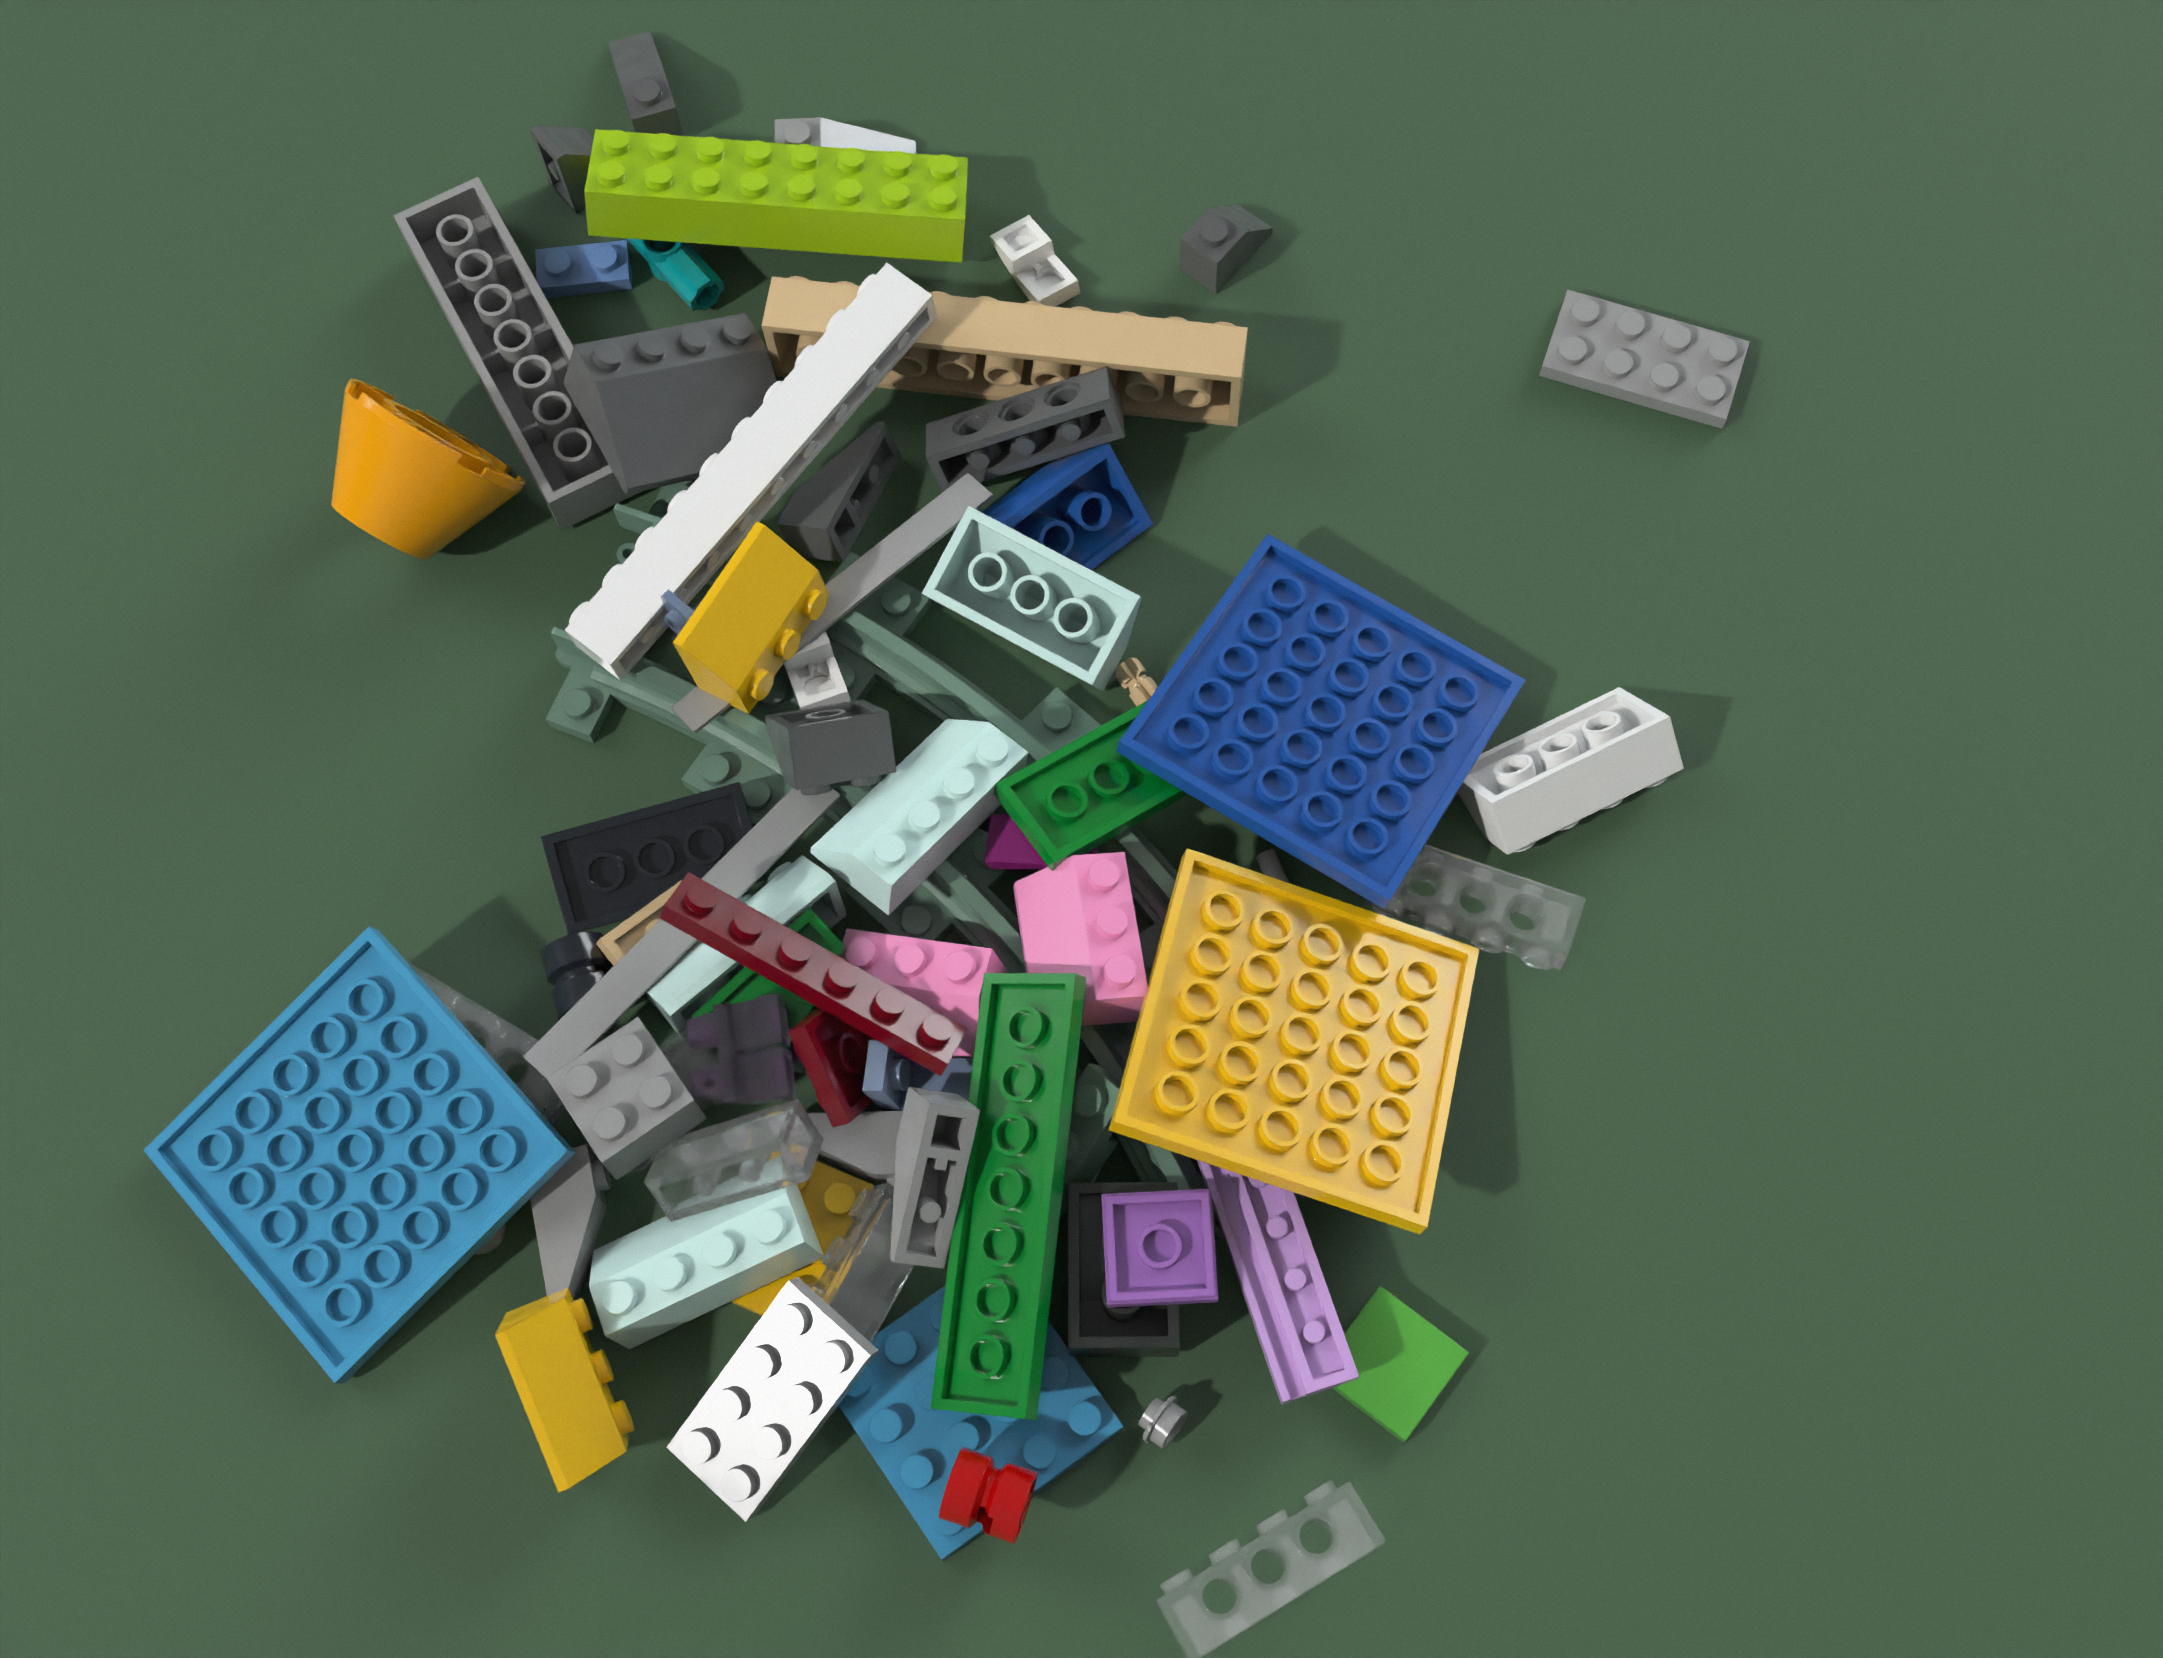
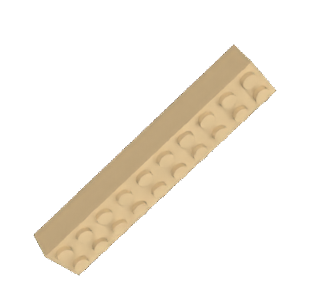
(1008, 348)

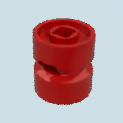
(988, 1495)

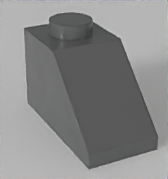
(565, 160)
(1221, 244)

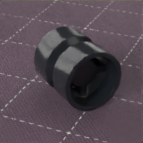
(574, 967)

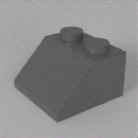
(832, 745)

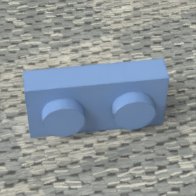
(584, 269)

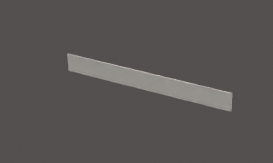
(863, 578)
(666, 944)

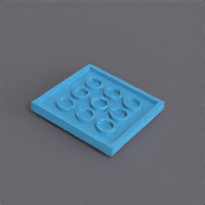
(920, 1444)

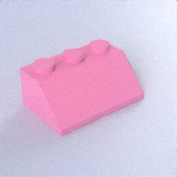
(1086, 925)
(931, 971)

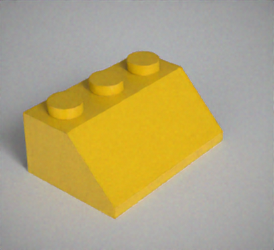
(751, 619)
(564, 1386)

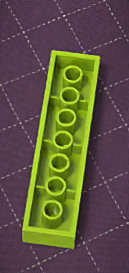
(776, 196)

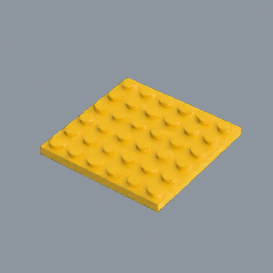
(1298, 1042)

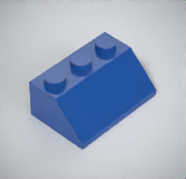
(1076, 506)

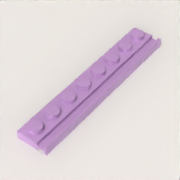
(1281, 1284)

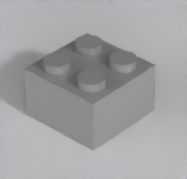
(626, 1098)

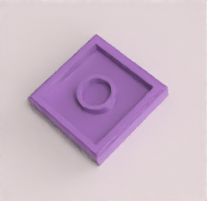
(1159, 1248)

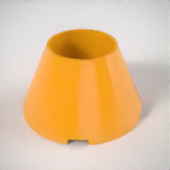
(411, 474)

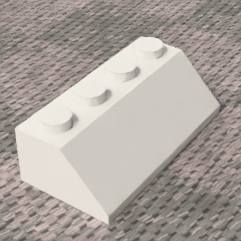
(1569, 769)

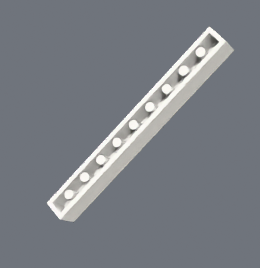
(752, 469)

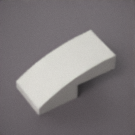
(1033, 264)
(816, 675)

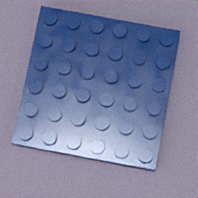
(1322, 719)

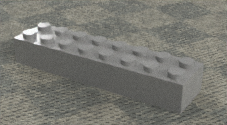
(511, 345)

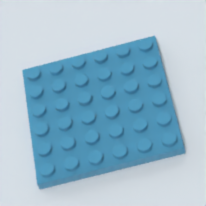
(358, 1154)

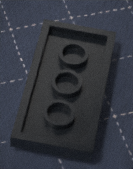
(628, 860)

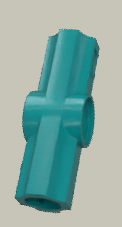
(682, 271)

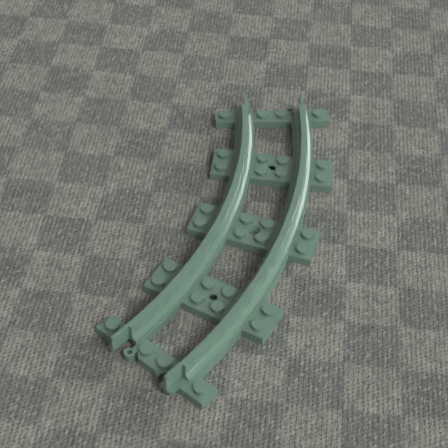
(958, 894)

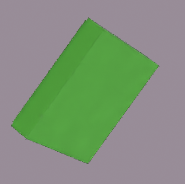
(1399, 1363)

